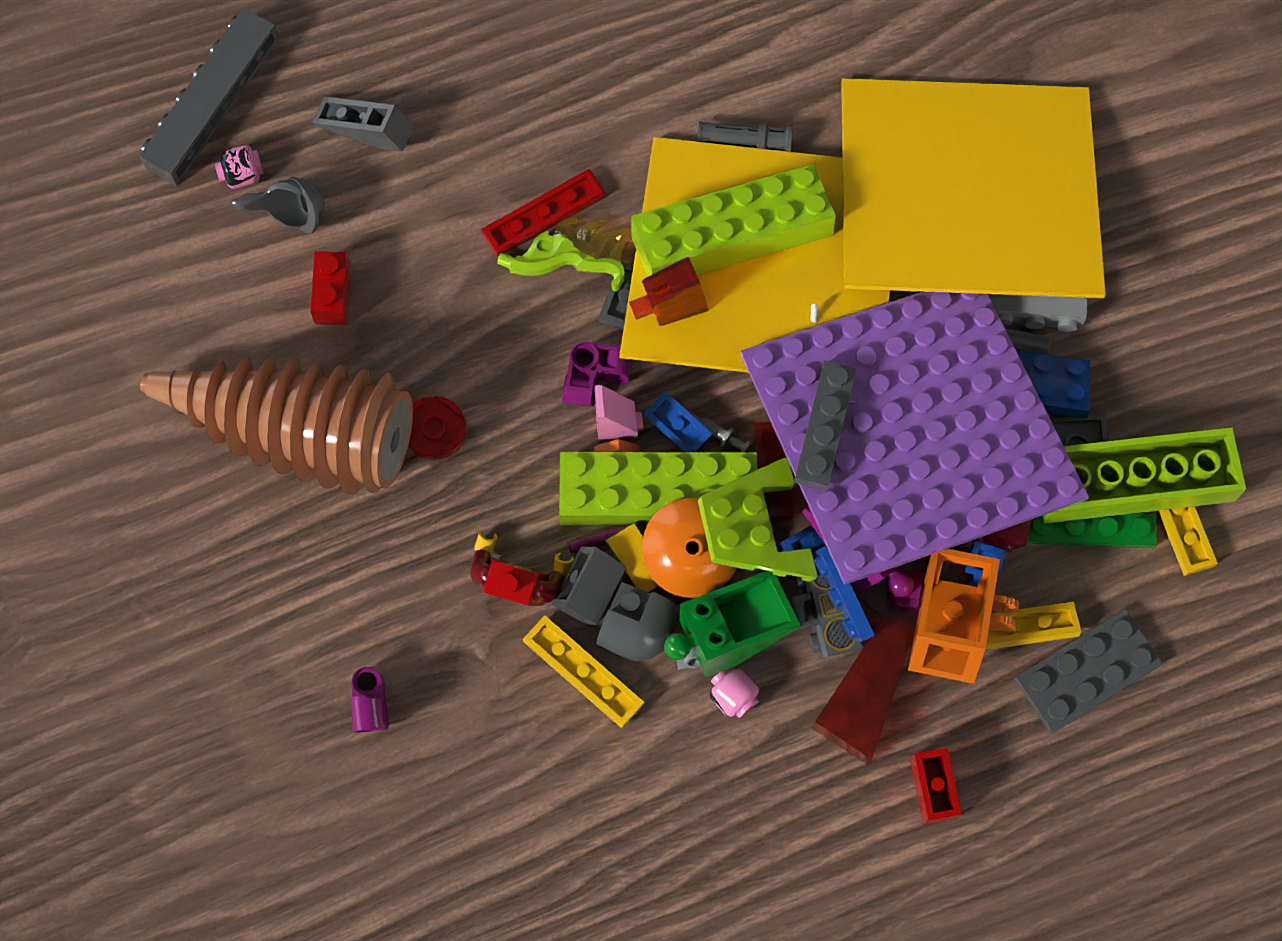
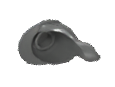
(289, 201)

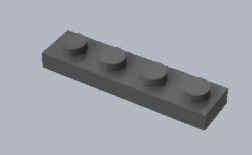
(825, 425)

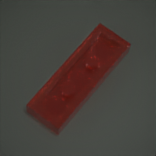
(769, 451)

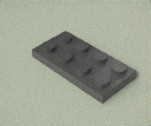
(1088, 671)

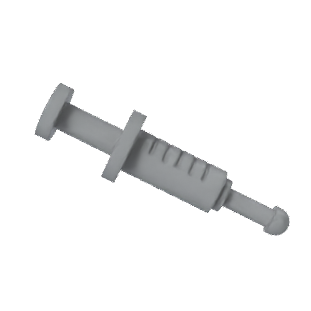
(724, 435)

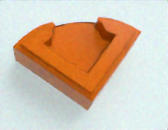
(617, 446)

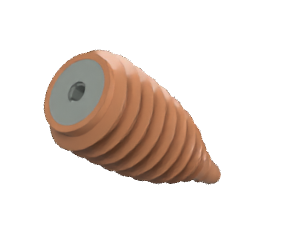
(297, 420)

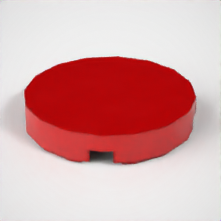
(436, 428)

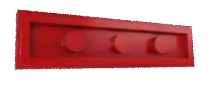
(543, 213)

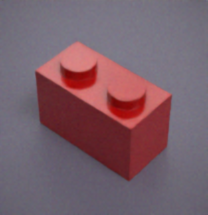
(330, 288)
(935, 786)

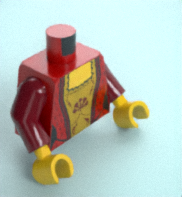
(515, 581)

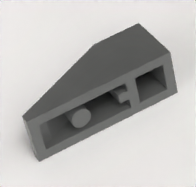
(366, 122)

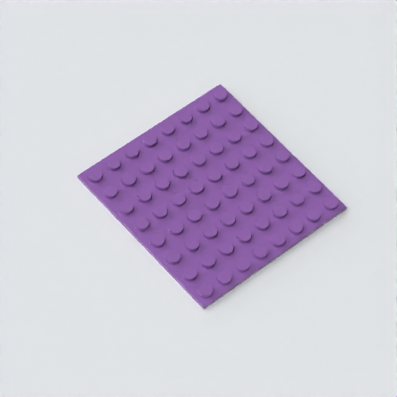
(934, 435)

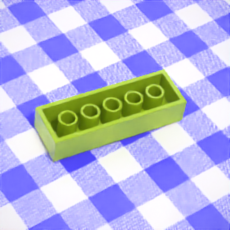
(736, 223)
(1154, 474)
(636, 485)

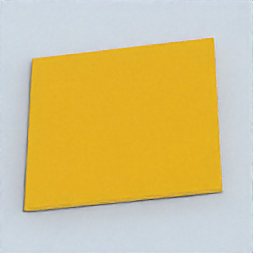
(970, 189)
(755, 297)

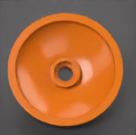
(666, 552)

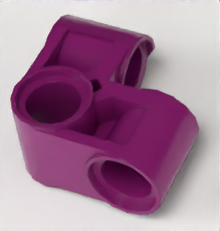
(606, 366)
(370, 707)

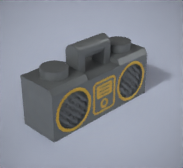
(828, 631)

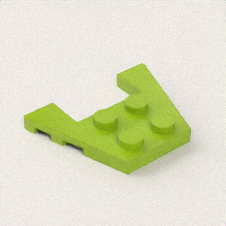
(740, 525)

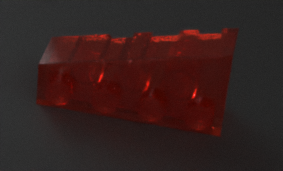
(863, 697)

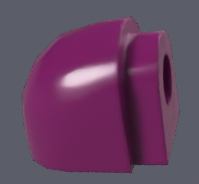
(912, 601)

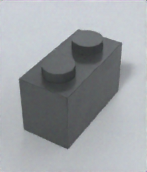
(589, 585)

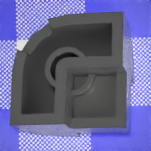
(637, 624)

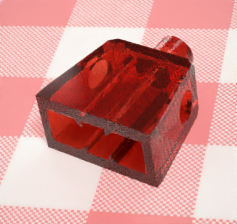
(671, 294)

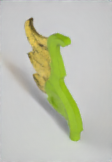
(581, 246)

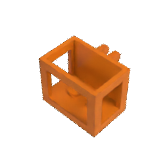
(957, 618)

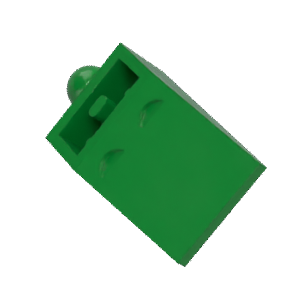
(743, 618)

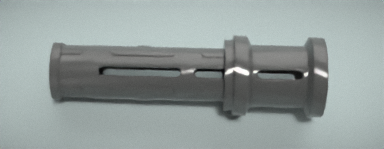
(761, 136)

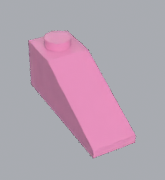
(616, 416)

